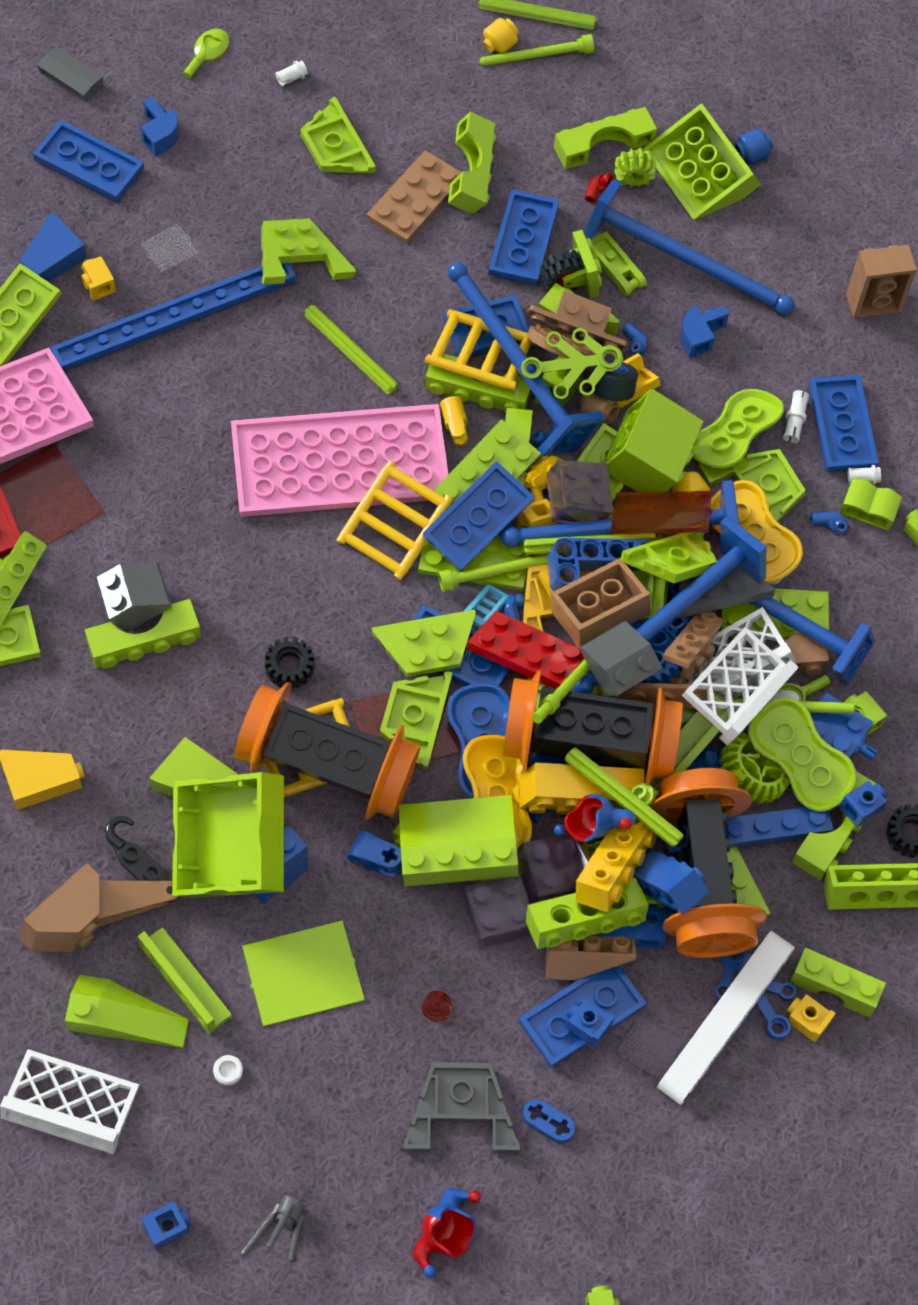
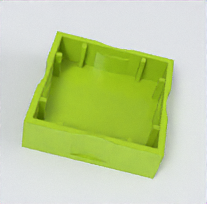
(228, 836)

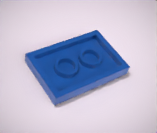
(508, 311)

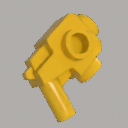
(537, 476)

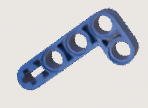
(578, 562)

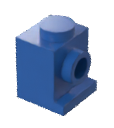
(860, 810)
(592, 1031)
(154, 1224)

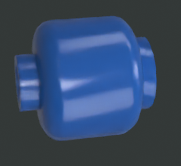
(754, 146)

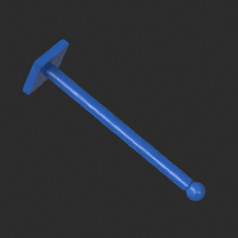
(604, 213)
(571, 429)
(512, 536)
(738, 549)
(851, 653)

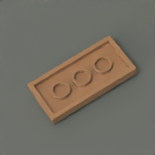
(414, 197)

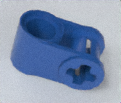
(373, 852)

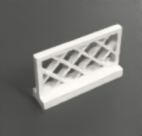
(782, 652)
(753, 703)
(54, 1120)

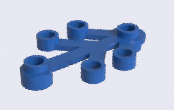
(763, 1005)

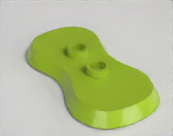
(742, 419)
(815, 769)

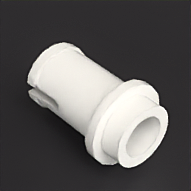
(291, 73)
(871, 474)

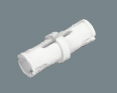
(796, 416)

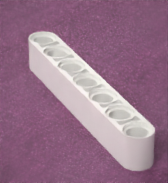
(725, 1017)

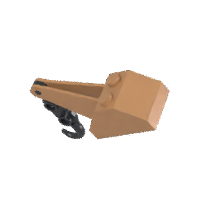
(87, 903)

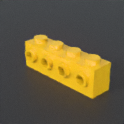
(613, 866)

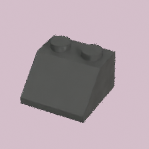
(134, 594)
(620, 659)

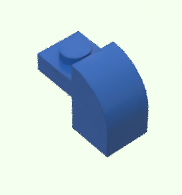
(162, 128)
(697, 328)

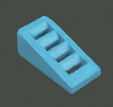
(475, 604)

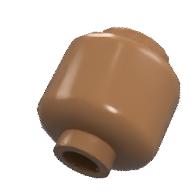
(607, 407)

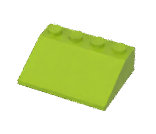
(701, 164)
(458, 840)

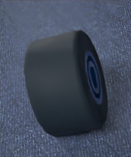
(618, 384)

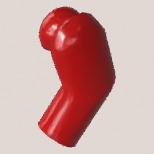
(597, 185)

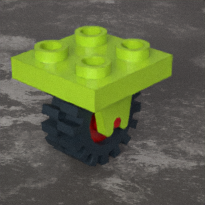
(574, 267)

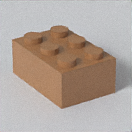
(881, 281)
(600, 602)

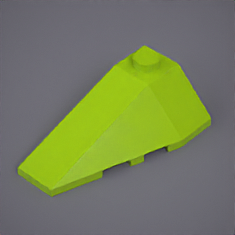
(114, 1011)

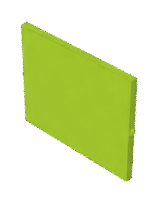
(303, 973)

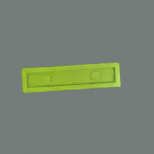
(693, 739)
(184, 979)

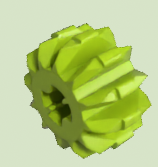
(635, 168)

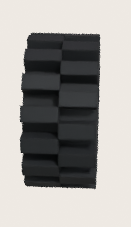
(292, 648)
(896, 833)

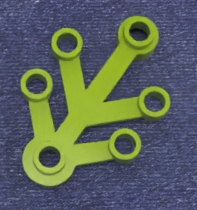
(576, 362)

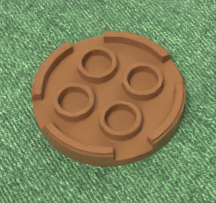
(539, 333)

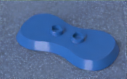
(477, 712)

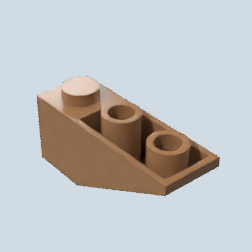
(808, 654)
(588, 956)

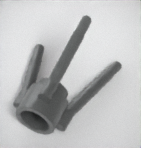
(286, 1215)

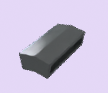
(70, 73)

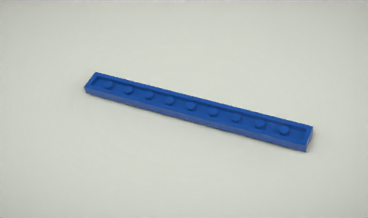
(165, 317)

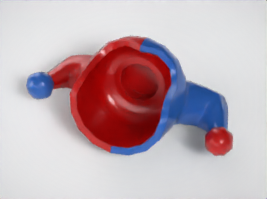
(594, 819)
(446, 1229)

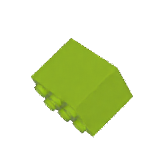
(653, 444)

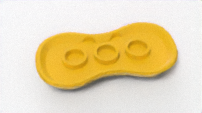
(782, 545)
(497, 776)

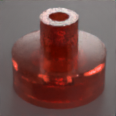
(437, 1006)

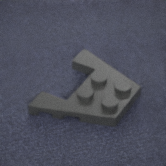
(461, 1095)

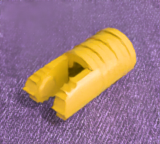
(455, 419)

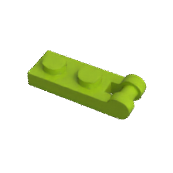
(617, 264)

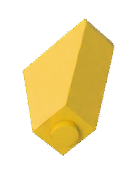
(39, 775)

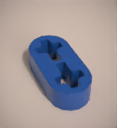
(552, 1115)

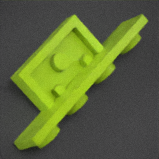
(16, 570)

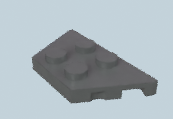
(730, 591)

